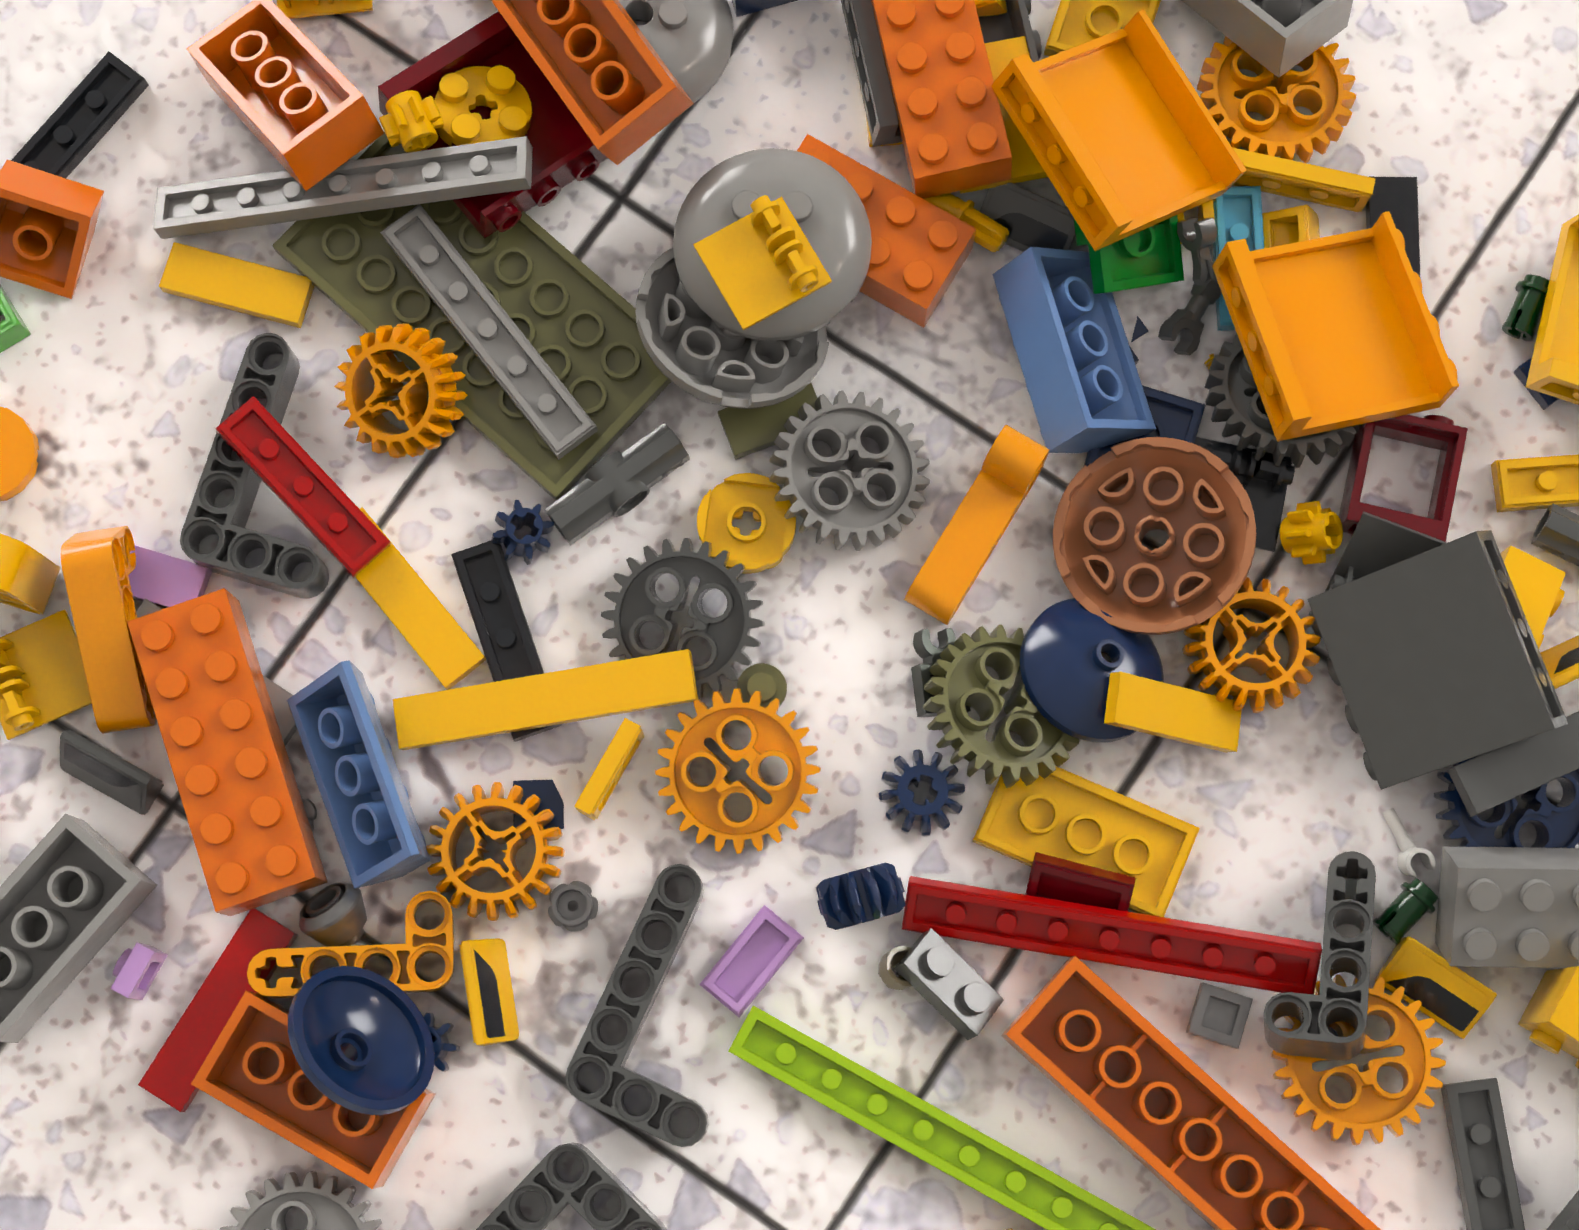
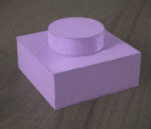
(137, 970)

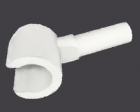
(1407, 846)

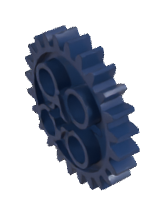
(1554, 824)

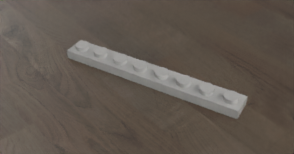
(351, 188)

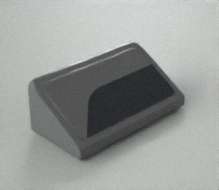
(1029, 218)
(108, 772)

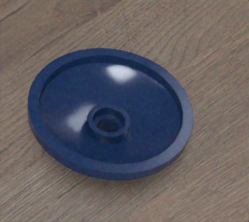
(1071, 678)
(361, 1040)

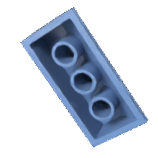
(1072, 352)
(358, 777)

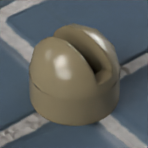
(885, 967)

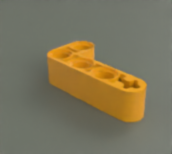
(977, 524)
(101, 604)
(403, 956)

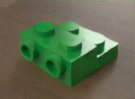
(1137, 260)

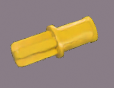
(988, 232)

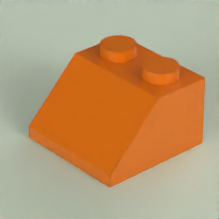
(45, 227)

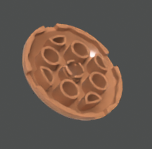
(1143, 489)

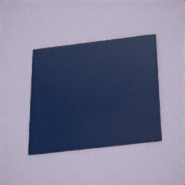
(549, 798)

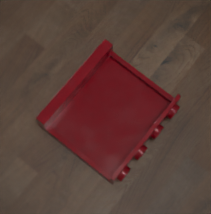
(558, 141)

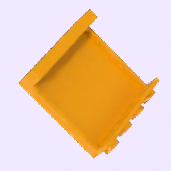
(1119, 131)
(1335, 330)

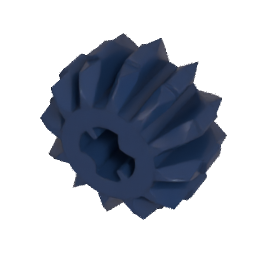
(904, 797)
(860, 896)

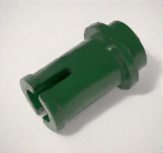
(1526, 307)
(1406, 910)

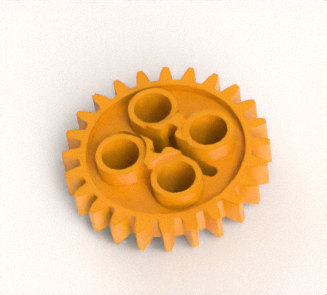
(1275, 98)
(706, 804)
(1369, 1105)

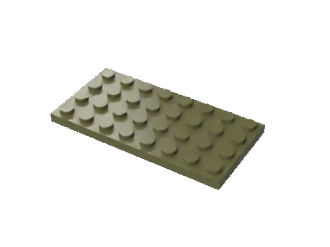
(551, 296)

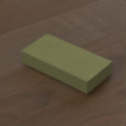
(758, 427)

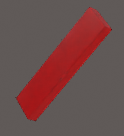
(303, 486)
(209, 1011)

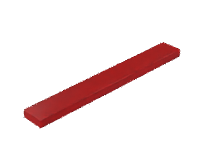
(1112, 936)

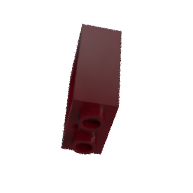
(1431, 432)

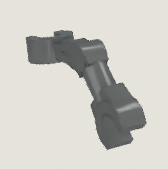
(1197, 238)

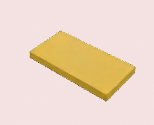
(1092, 827)

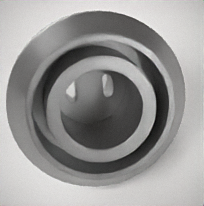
(334, 915)

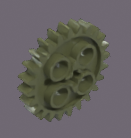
(964, 682)

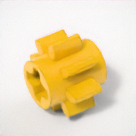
(411, 121)
(1311, 532)

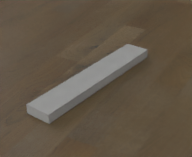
(489, 332)

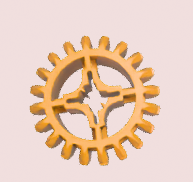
(377, 379)
(1267, 661)
(476, 864)

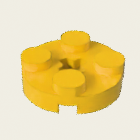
(482, 87)
(729, 501)

